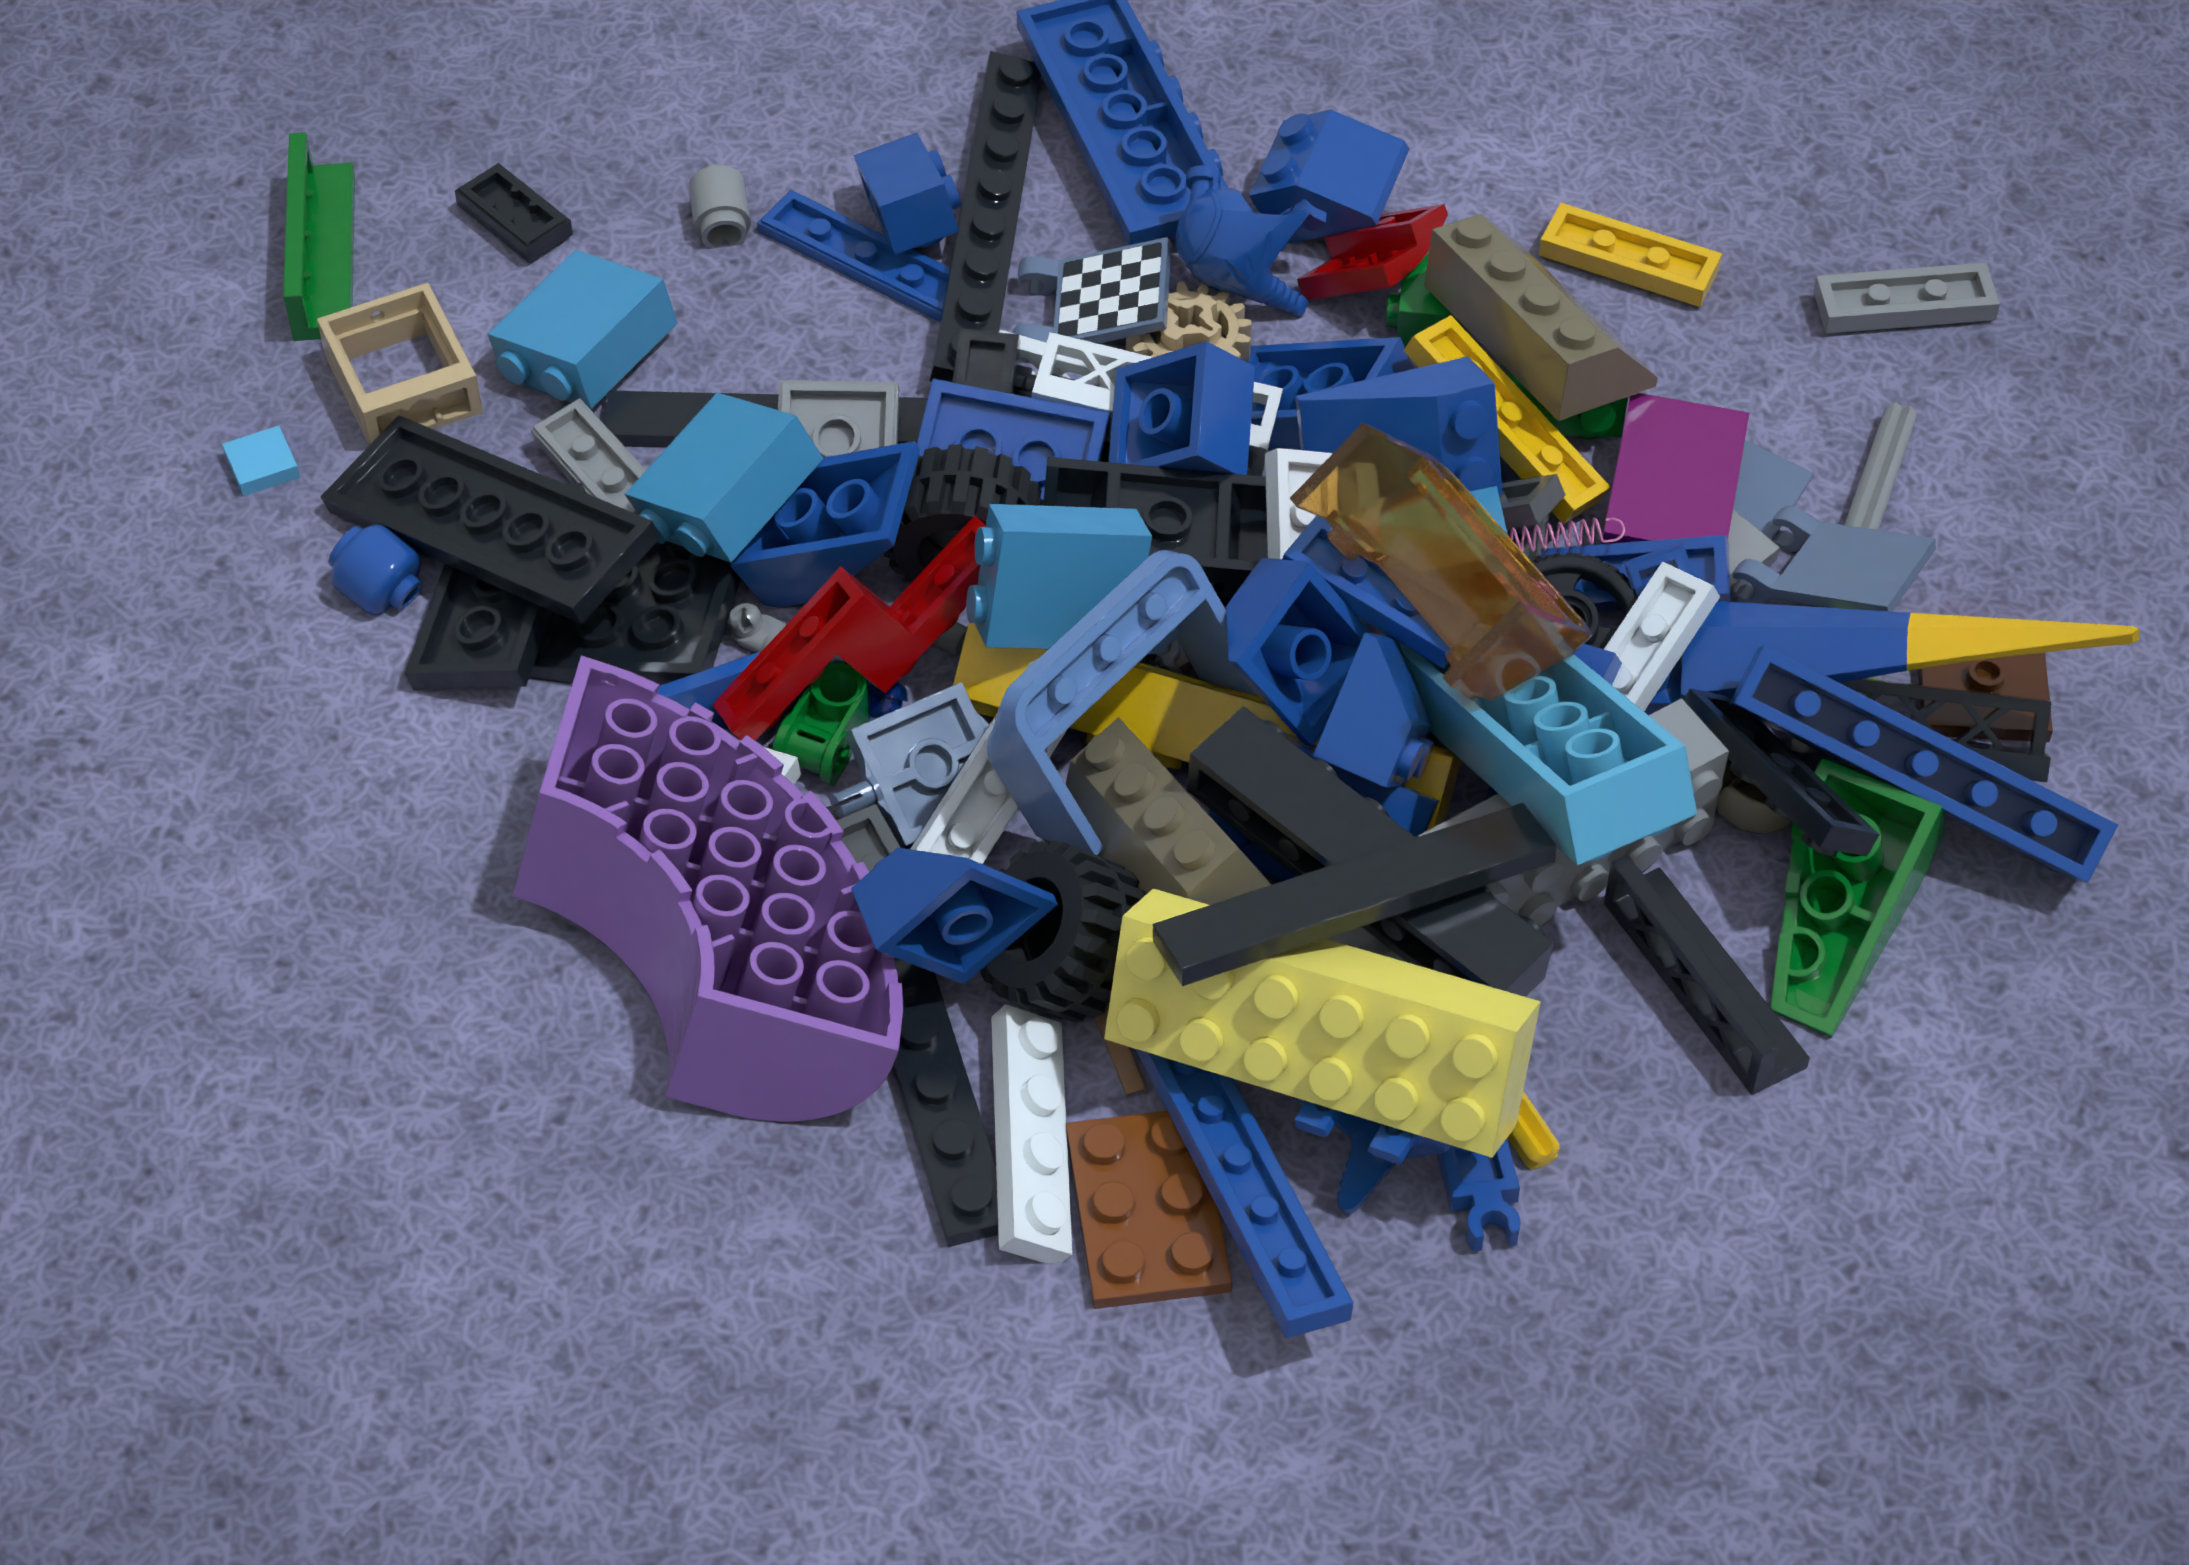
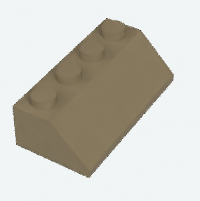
(1530, 320)
(1154, 822)

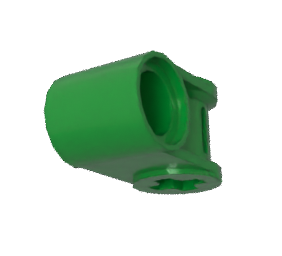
(822, 719)

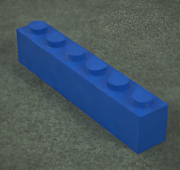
(1923, 764)

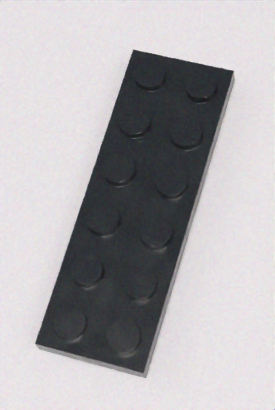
(492, 518)

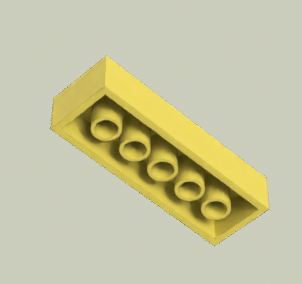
(1334, 1031)

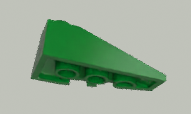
(1849, 904)

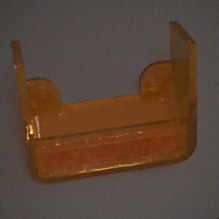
(1445, 559)

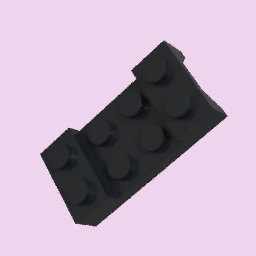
(1190, 512)

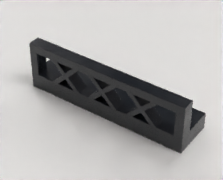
(2028, 762)
(1703, 976)

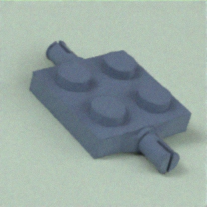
(911, 760)

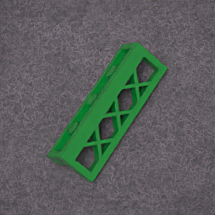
(317, 239)

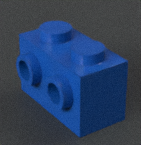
(909, 193)

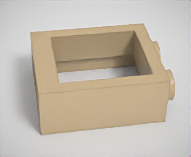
(428, 399)

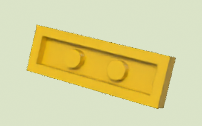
(1630, 254)

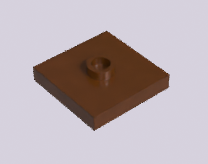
(2007, 675)

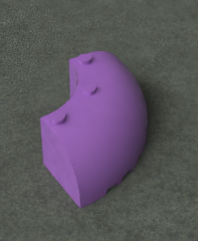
(718, 900)

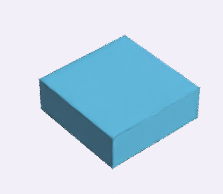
(261, 460)

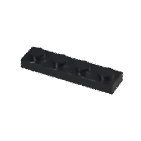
(1784, 778)

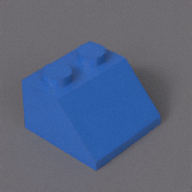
(1334, 167)
(1184, 411)
(1293, 642)
(1378, 718)
(946, 911)

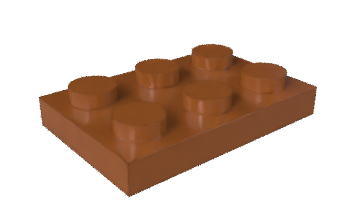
(1144, 1212)

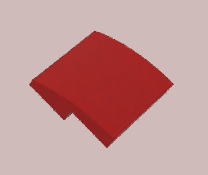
(1374, 255)

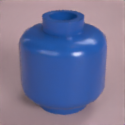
(375, 569)

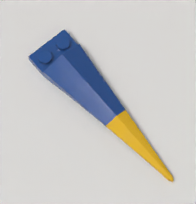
(1861, 643)

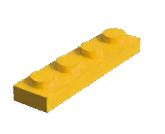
(1525, 435)

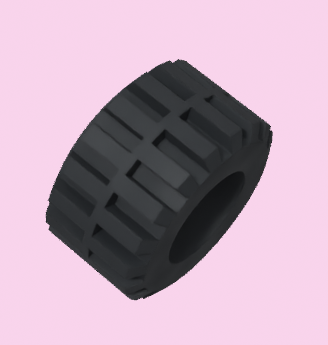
(947, 494)
(1070, 954)

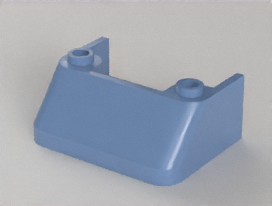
(1142, 616)

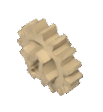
(1196, 319)

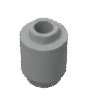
(719, 205)

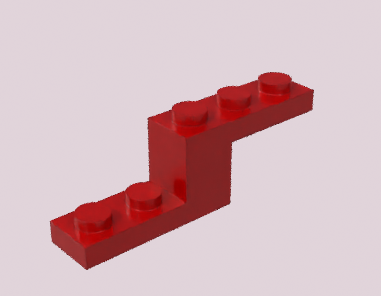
(857, 627)

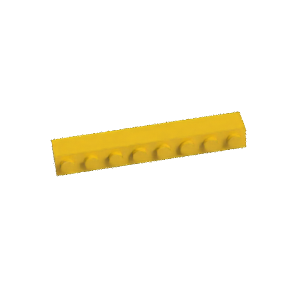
(1161, 708)

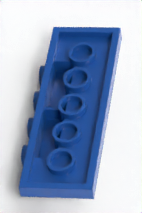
(1119, 110)

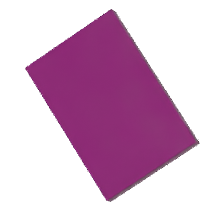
(1675, 470)

